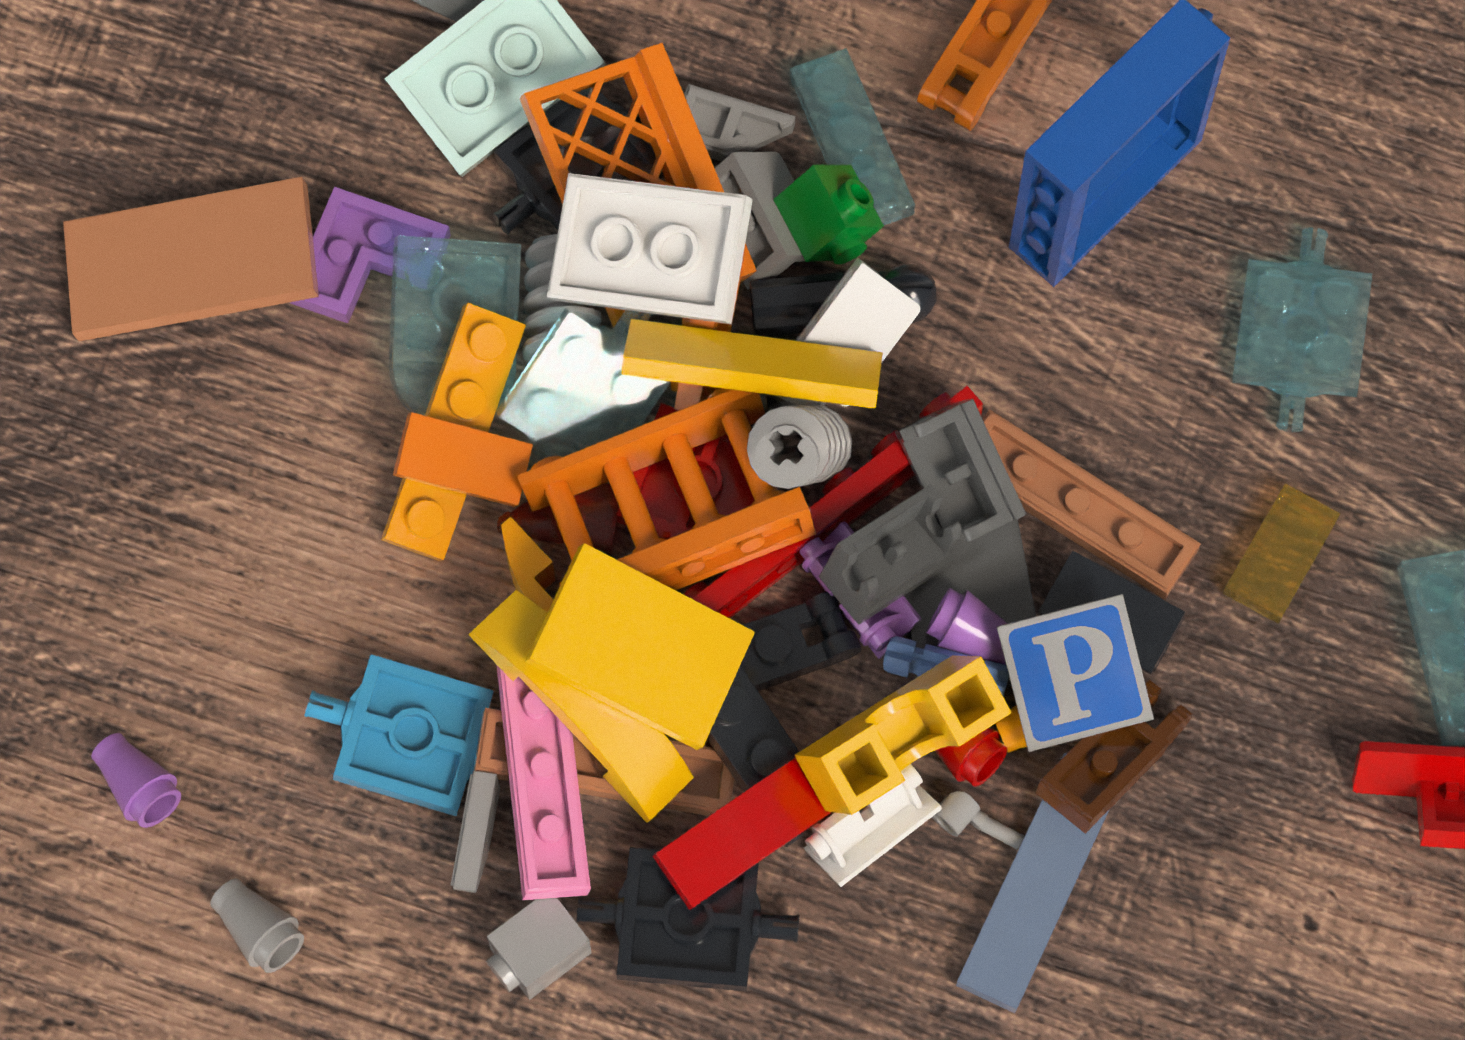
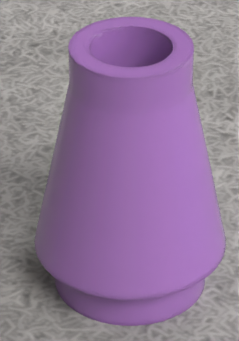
(967, 626)
(138, 783)

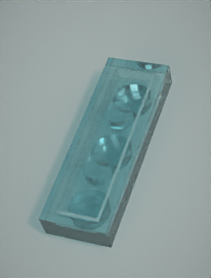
(850, 130)

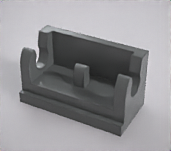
(963, 465)
(891, 556)

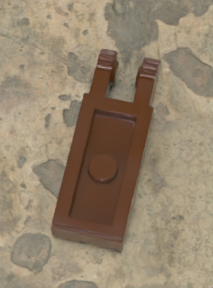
(1108, 765)

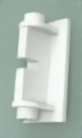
(850, 843)

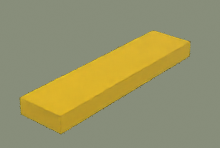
(752, 363)

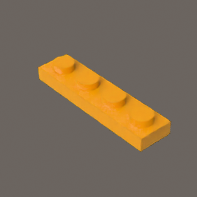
(463, 395)

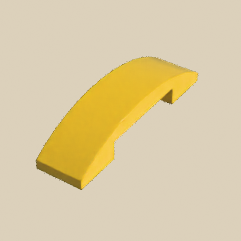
(637, 756)

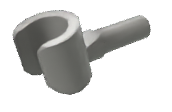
(961, 809)

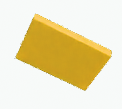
(640, 646)

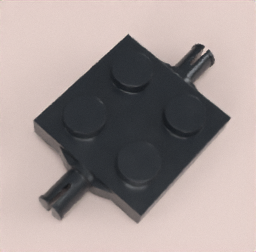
(527, 168)
(683, 946)

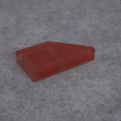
(596, 507)

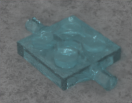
(1302, 329)
(576, 389)

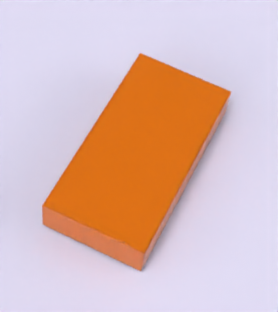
(462, 459)

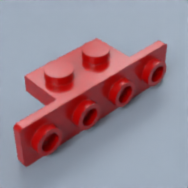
(1419, 771)

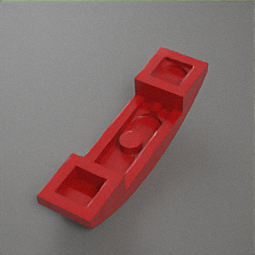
(741, 834)

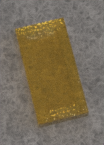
(1281, 553)

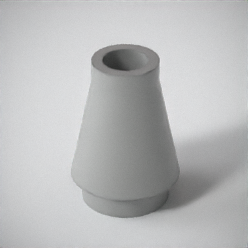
(260, 929)

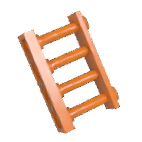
(716, 539)

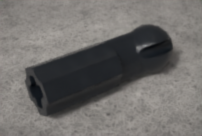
(789, 303)

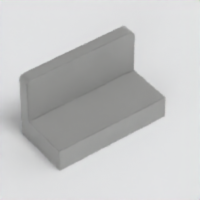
(768, 238)

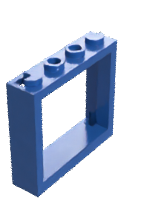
(1117, 141)

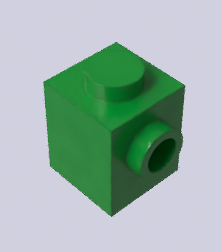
(829, 213)

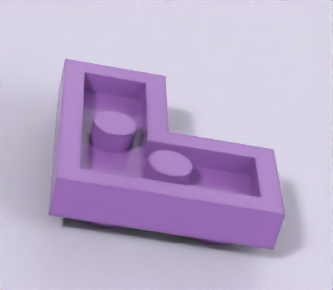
(351, 241)

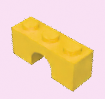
(929, 713)

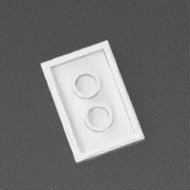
(650, 248)

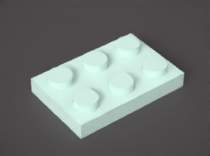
(472, 75)

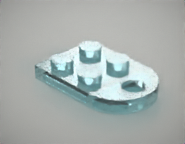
(428, 293)

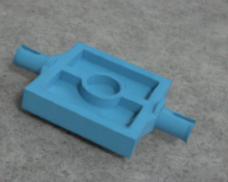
(407, 733)

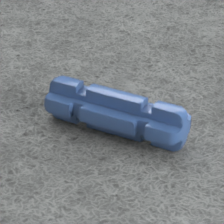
(904, 657)

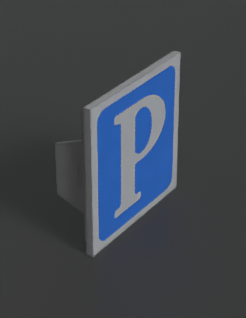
(1075, 672)

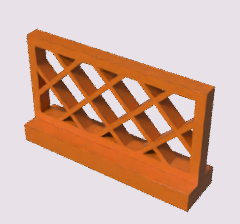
(665, 125)

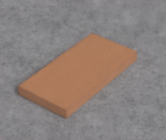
(190, 259)

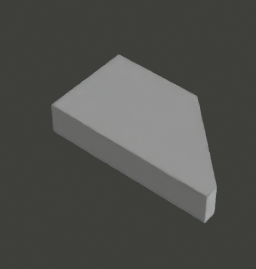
(734, 124)
(475, 831)

